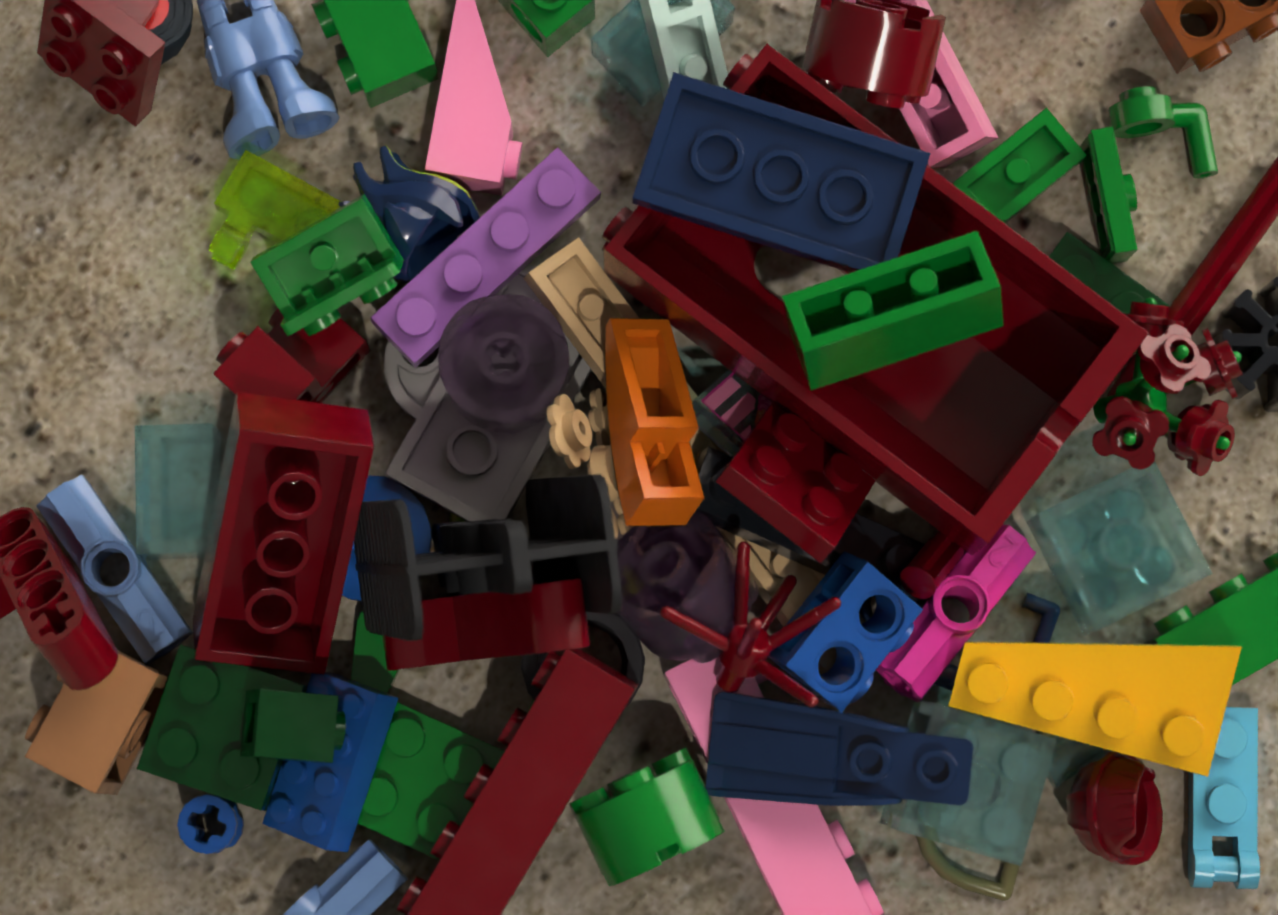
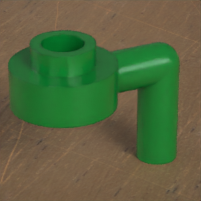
(1147, 113)

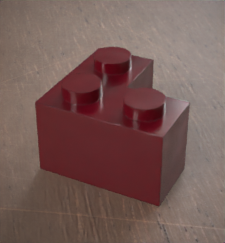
(290, 365)

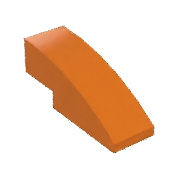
(650, 423)

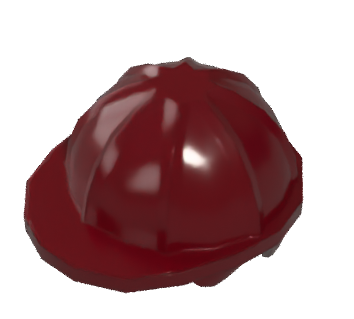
(1116, 809)

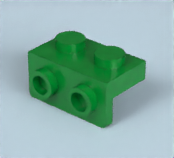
(329, 266)

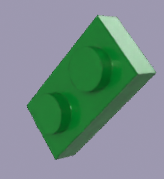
(1022, 167)

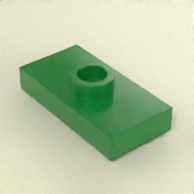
(1110, 196)

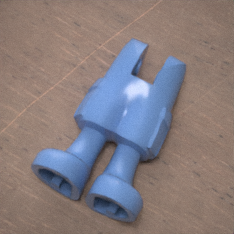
(253, 48)

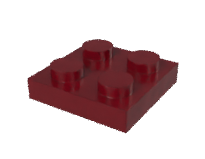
(796, 481)

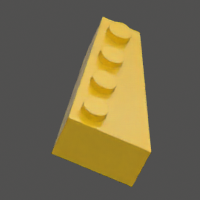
(1120, 697)

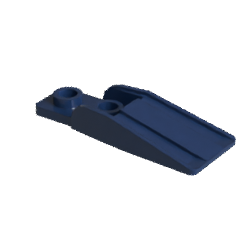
(829, 757)

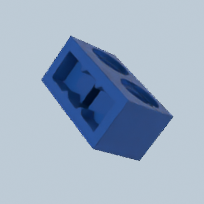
(857, 644)

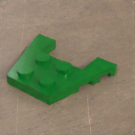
(421, 763)

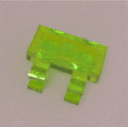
(264, 201)

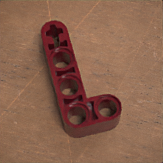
(52, 601)
(495, 626)

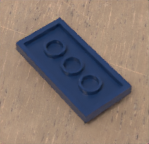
(779, 176)

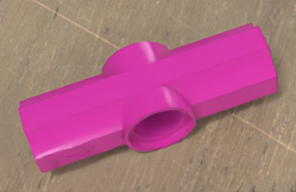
(936, 640)

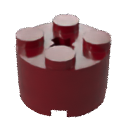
(875, 48)

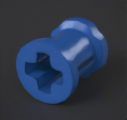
(193, 834)

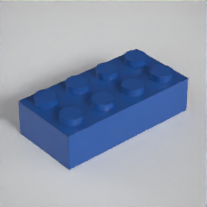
(326, 799)

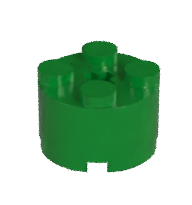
(647, 817)

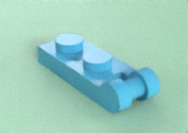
(1226, 806)

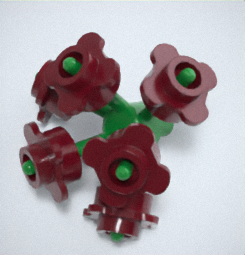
(1164, 366)

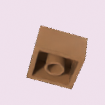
(98, 730)

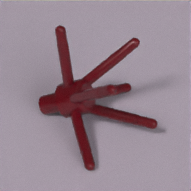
(748, 644)

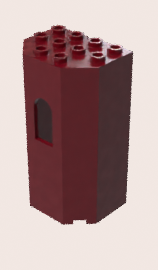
(941, 431)

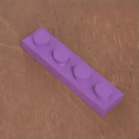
(486, 255)

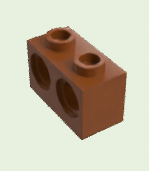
(1225, 21)

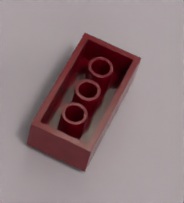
(281, 533)

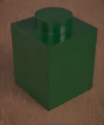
(292, 726)

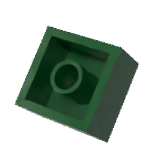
(201, 727)

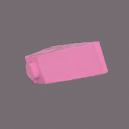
(471, 118)

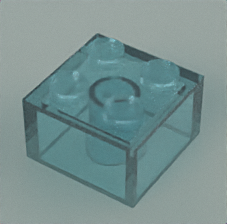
(1118, 547)
(1004, 786)

